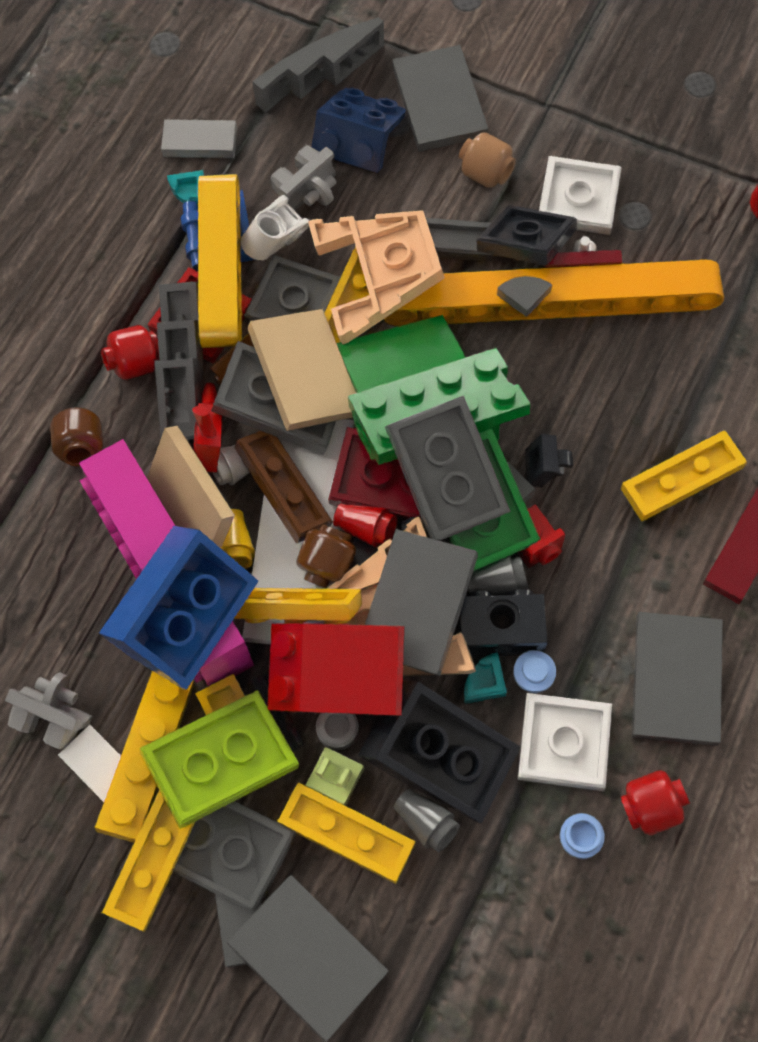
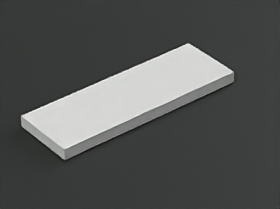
(275, 548)

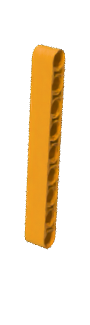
(574, 292)

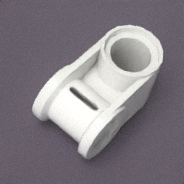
(273, 229)

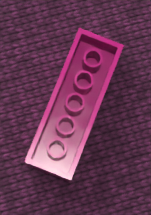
(138, 528)

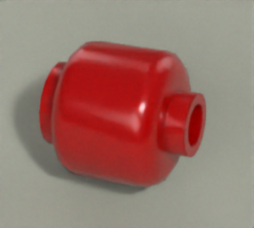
(131, 352)
(655, 802)

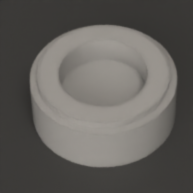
(337, 730)

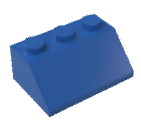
(179, 606)

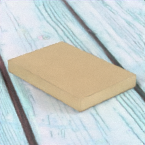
(303, 368)
(187, 488)

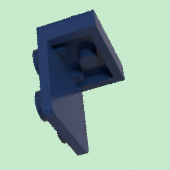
(356, 128)

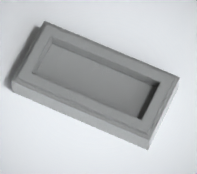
(199, 138)

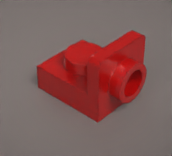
(550, 541)

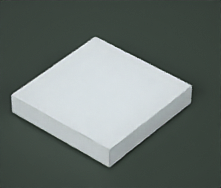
(582, 192)
(565, 742)

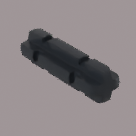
(281, 718)

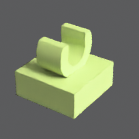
(335, 776)

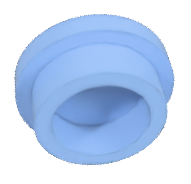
(534, 671)
(582, 836)

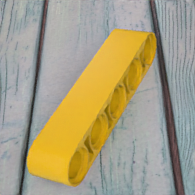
(219, 261)

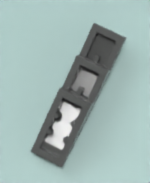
(327, 58)
(180, 355)

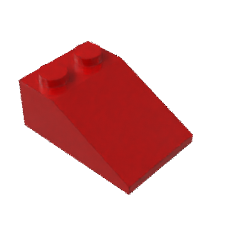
(336, 668)

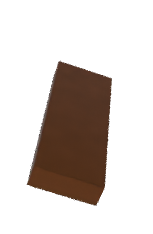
(282, 484)

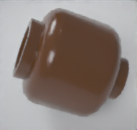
(76, 435)
(325, 555)

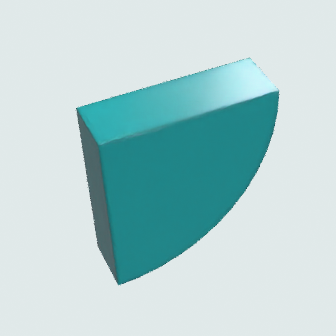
(185, 185)
(486, 681)

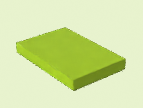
(218, 759)

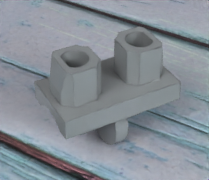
(309, 183)
(32, 704)

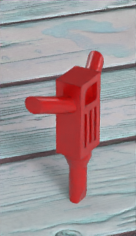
(207, 430)

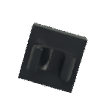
(545, 461)

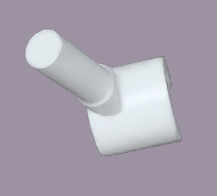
(584, 244)

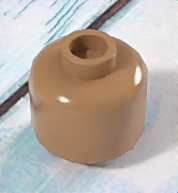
(487, 160)

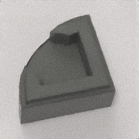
(524, 293)

